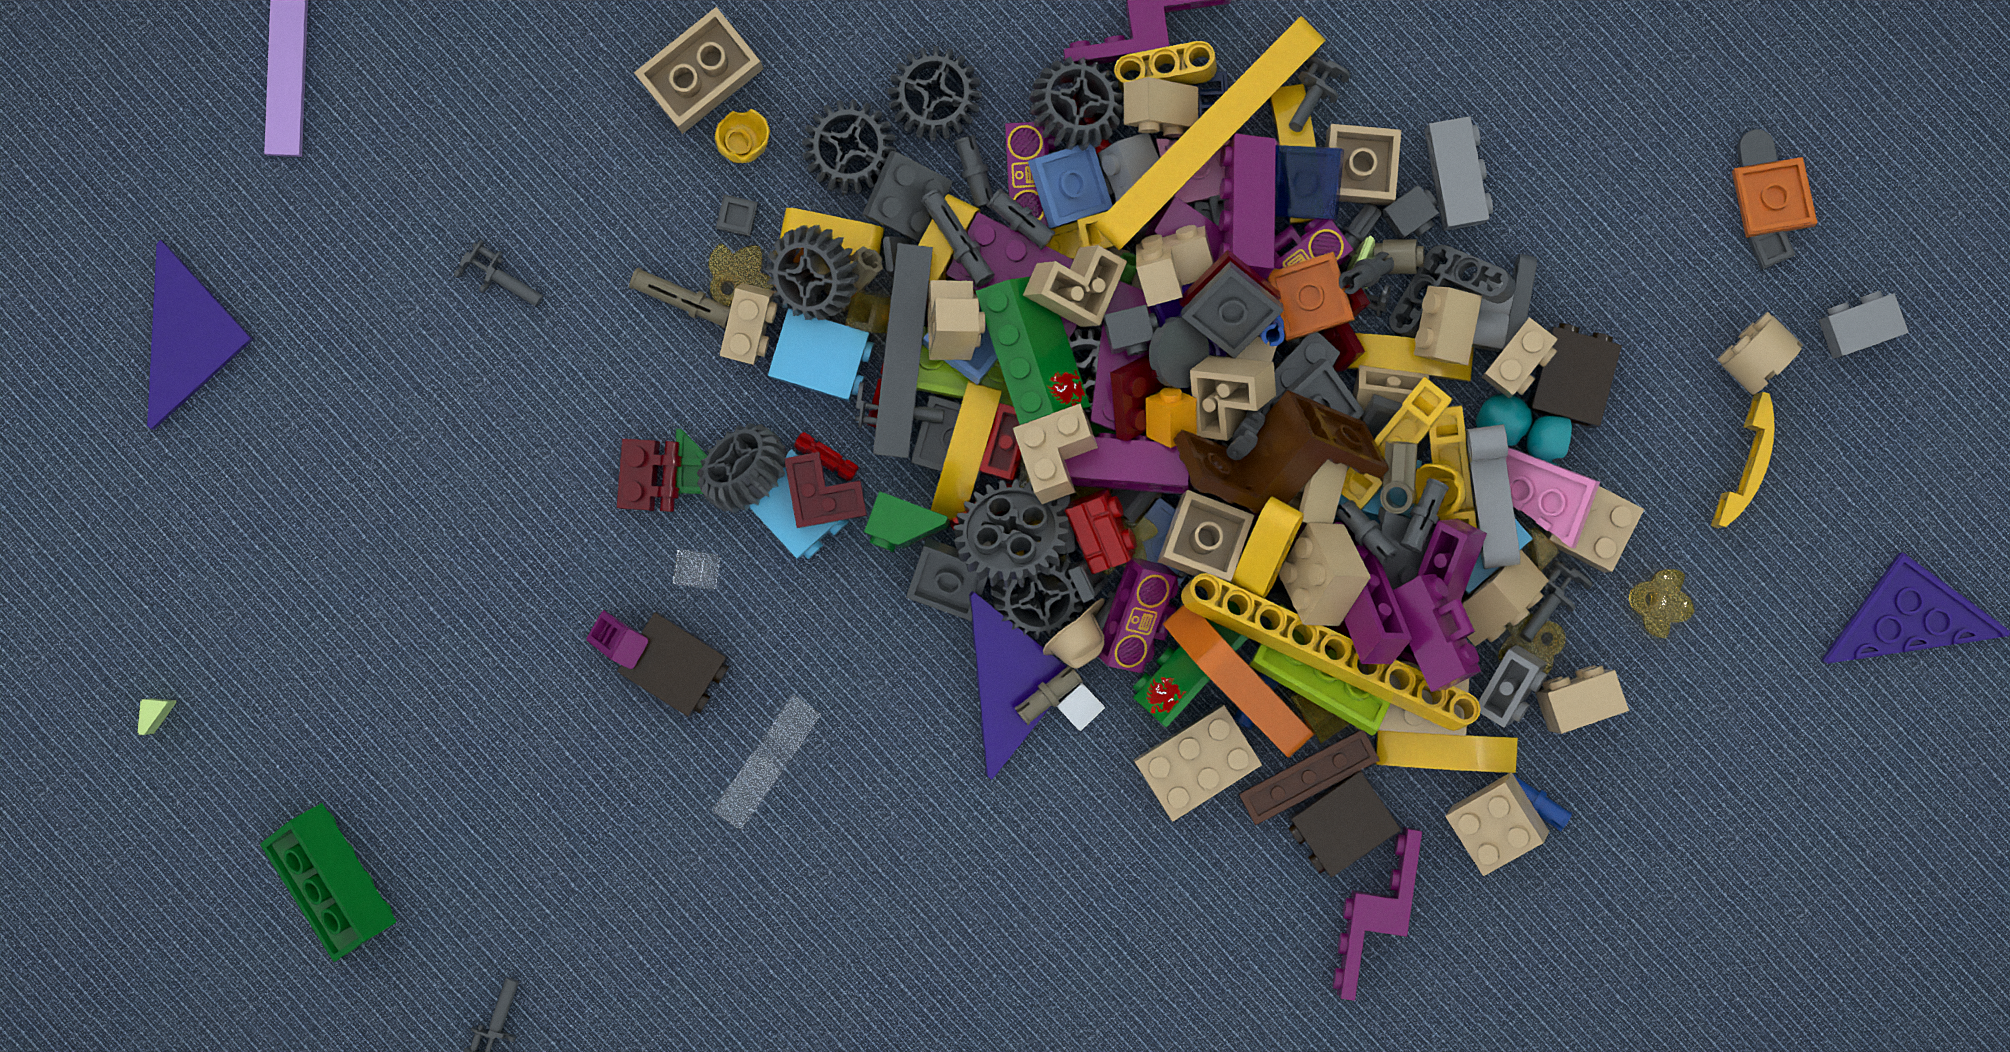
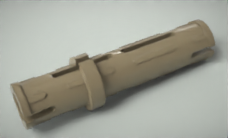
(645, 283)

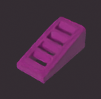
(617, 640)

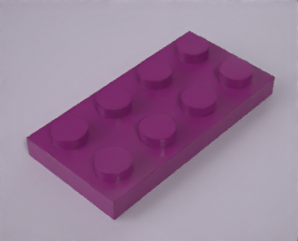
(1008, 256)

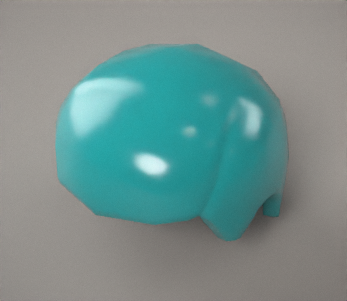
(1507, 411)
(1549, 438)

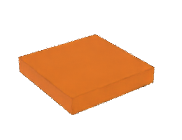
(1774, 197)
(1311, 296)

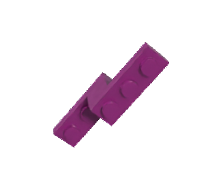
(1146, 31)
(1377, 913)

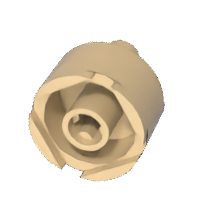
(1760, 353)

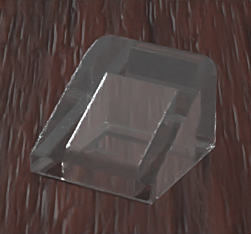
(696, 569)

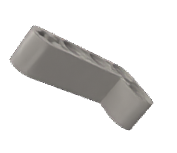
(1492, 495)

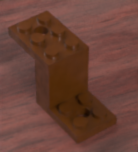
(1289, 451)

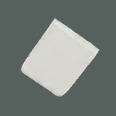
(1080, 706)

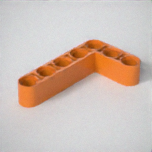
(1238, 680)

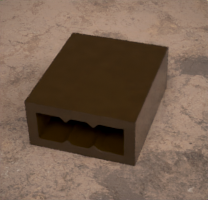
(1576, 377)
(677, 666)
(1342, 824)

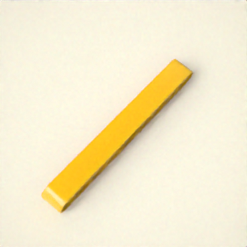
(1209, 133)
(1314, 655)

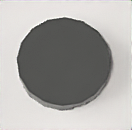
(1176, 350)

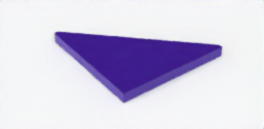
(189, 336)
(1911, 613)
(1006, 674)

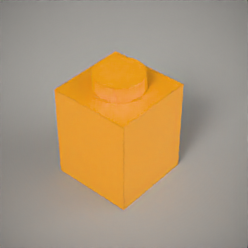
(1169, 414)

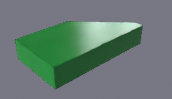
(691, 457)

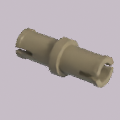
(1048, 694)

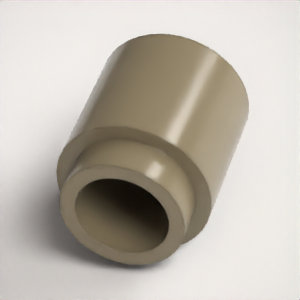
(1405, 254)

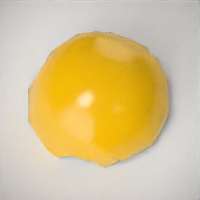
(742, 136)
(1448, 475)

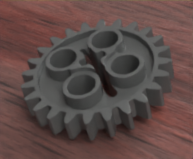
(1011, 534)

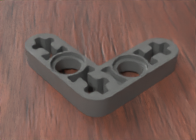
(1448, 275)

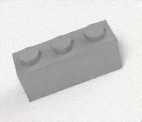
(1458, 173)

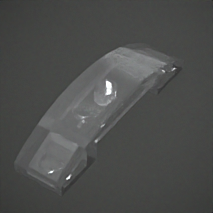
(767, 762)

